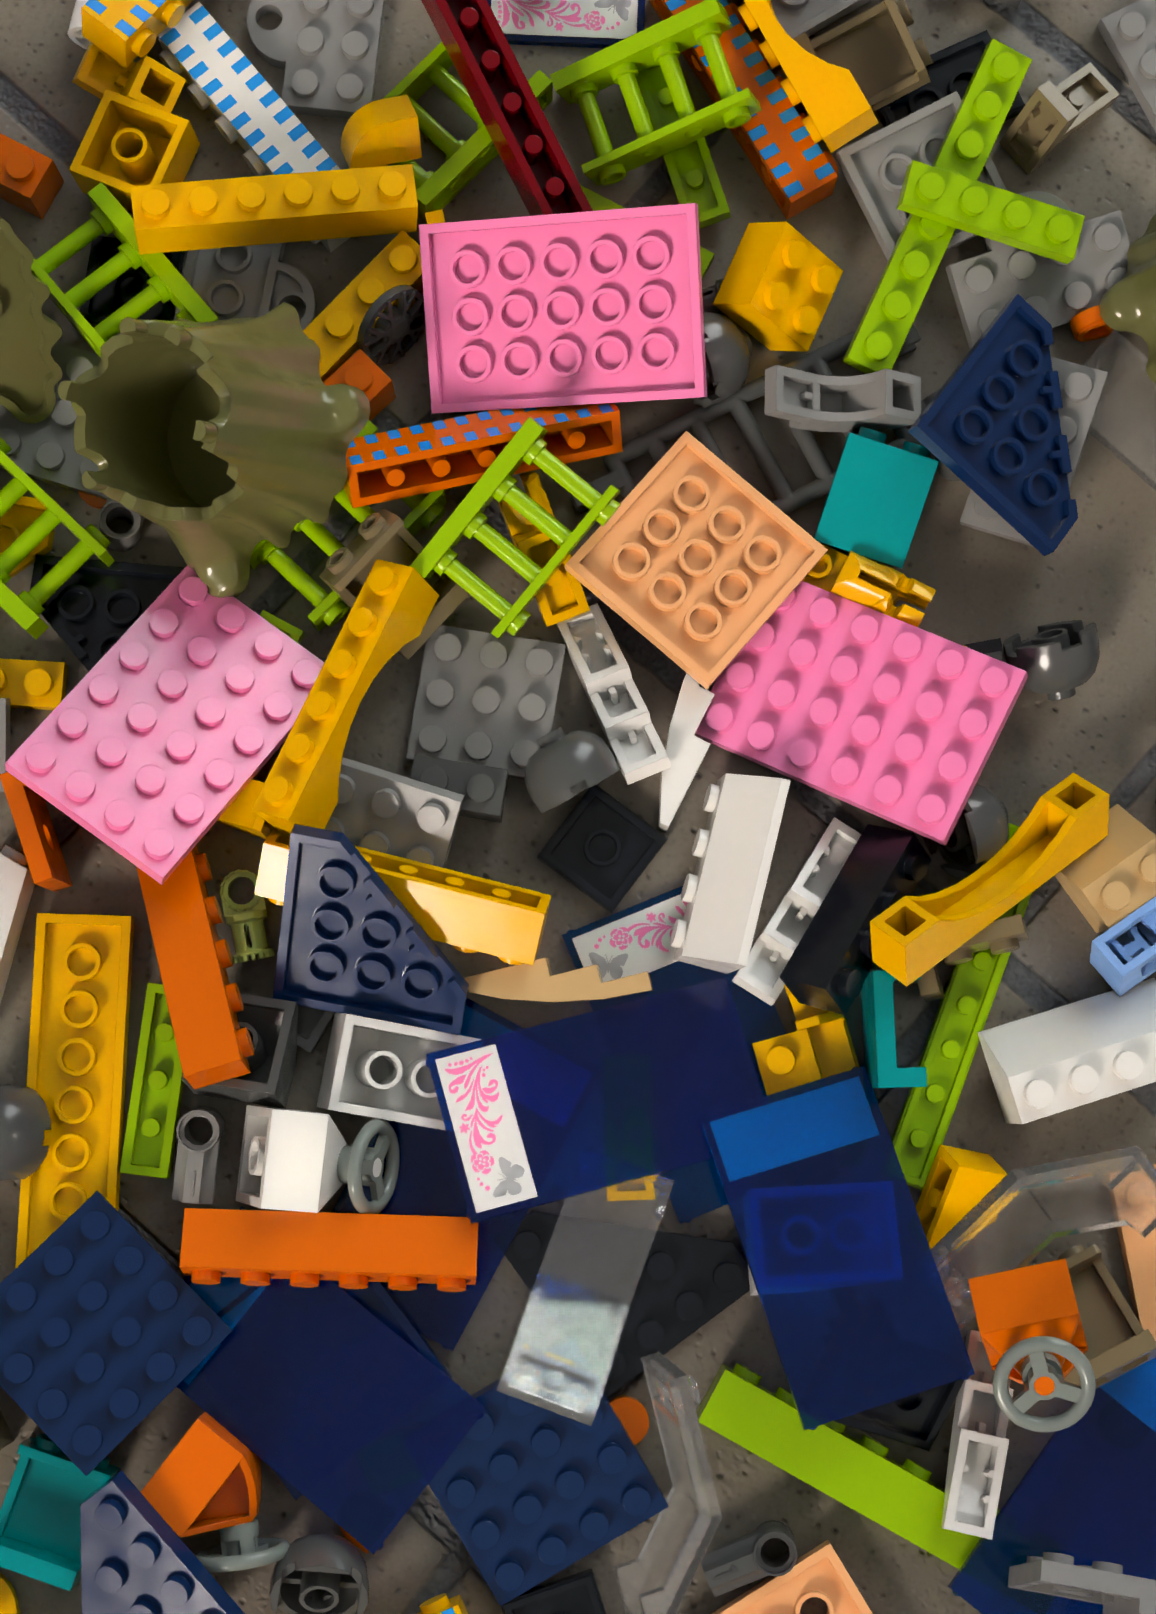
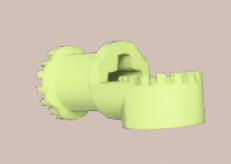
(243, 916)

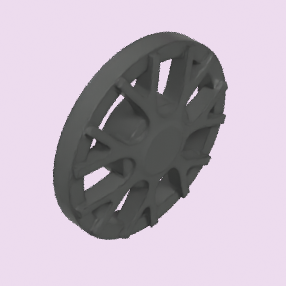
(392, 324)

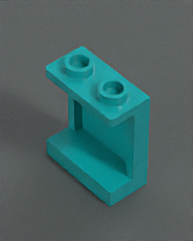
(876, 497)
(879, 1035)
(43, 1513)

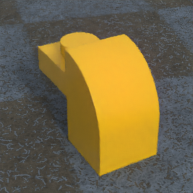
(142, 81)
(382, 134)

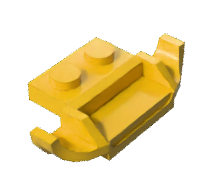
(811, 1053)

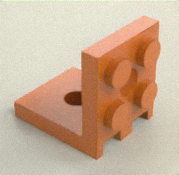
(36, 835)

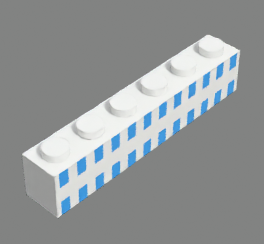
(241, 100)

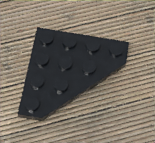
(100, 602)
(678, 1291)

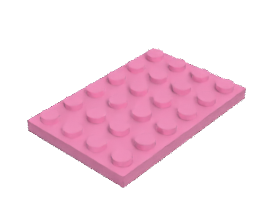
(564, 309)
(864, 709)
(169, 725)

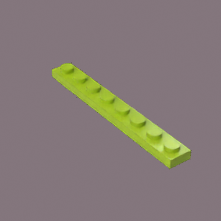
(923, 240)

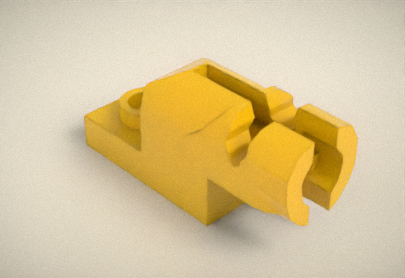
(871, 585)
(562, 594)

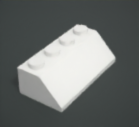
(729, 871)
(1073, 1053)

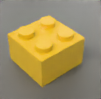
(133, 147)
(778, 286)

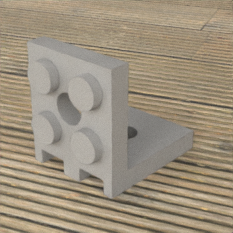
(1098, 1584)

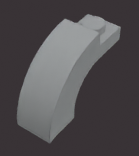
(842, 403)

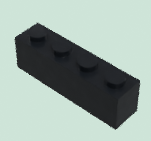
(836, 947)

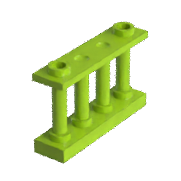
(621, 66)
(463, 157)
(164, 284)
(471, 522)
(28, 606)
(330, 607)

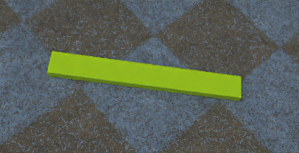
(948, 1057)

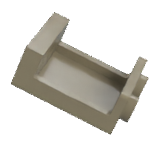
(876, 52)
(387, 539)
(1110, 1327)

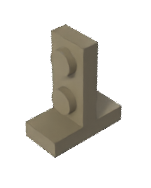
(1056, 114)
(999, 936)

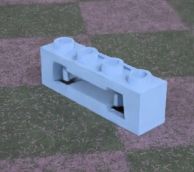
(1131, 956)

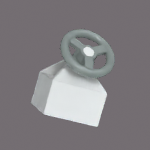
(302, 1159)

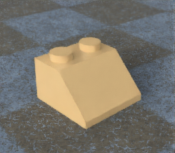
(1114, 873)

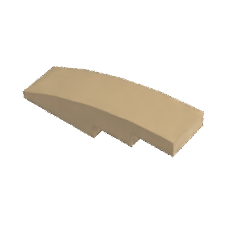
(539, 984)

